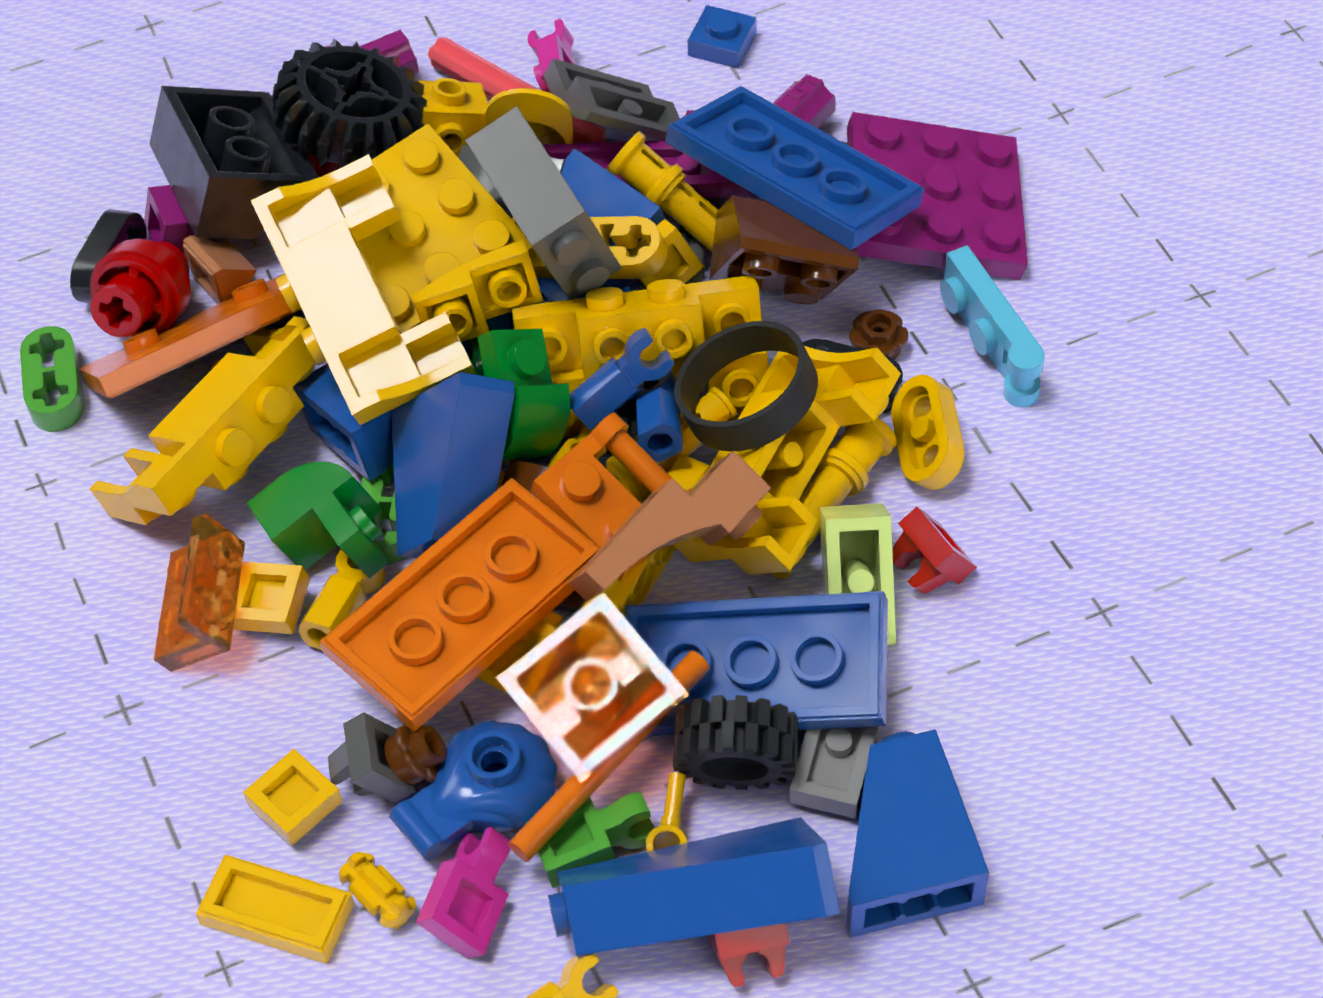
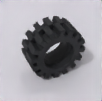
(736, 742)

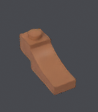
(714, 507)

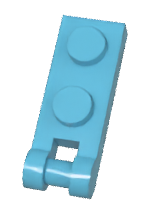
(993, 326)

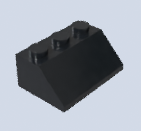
(222, 154)

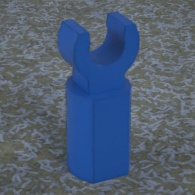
(618, 380)
(659, 419)

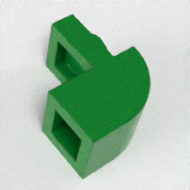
(538, 406)
(315, 511)

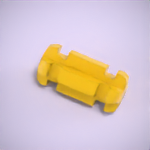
(377, 890)

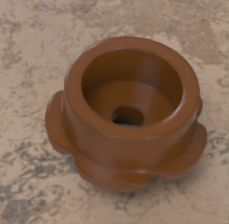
(879, 330)
(416, 754)

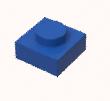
(722, 36)

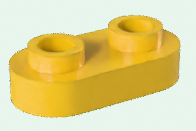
(927, 432)

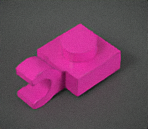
(553, 46)
(463, 897)

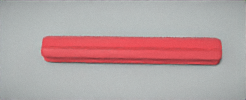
(469, 67)

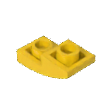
(481, 290)

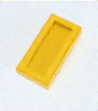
(275, 908)

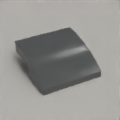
(610, 99)

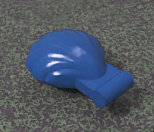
(489, 779)

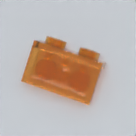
(200, 596)

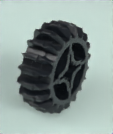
(346, 102)

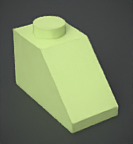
(858, 553)

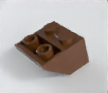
(778, 251)

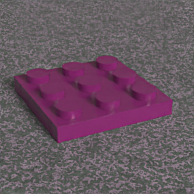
(967, 197)

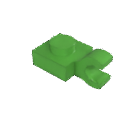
(593, 833)

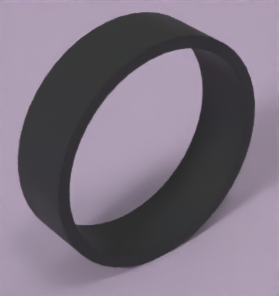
(770, 421)

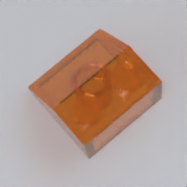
(592, 687)

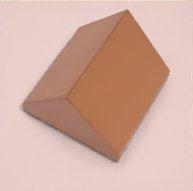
(217, 266)

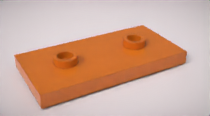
(156, 353)
(460, 604)

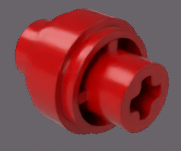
(139, 287)

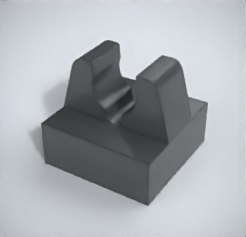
(364, 760)

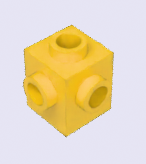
(454, 110)

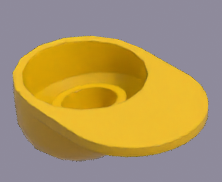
(544, 112)

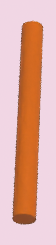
(574, 794)

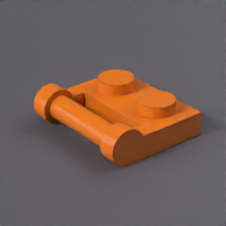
(588, 493)

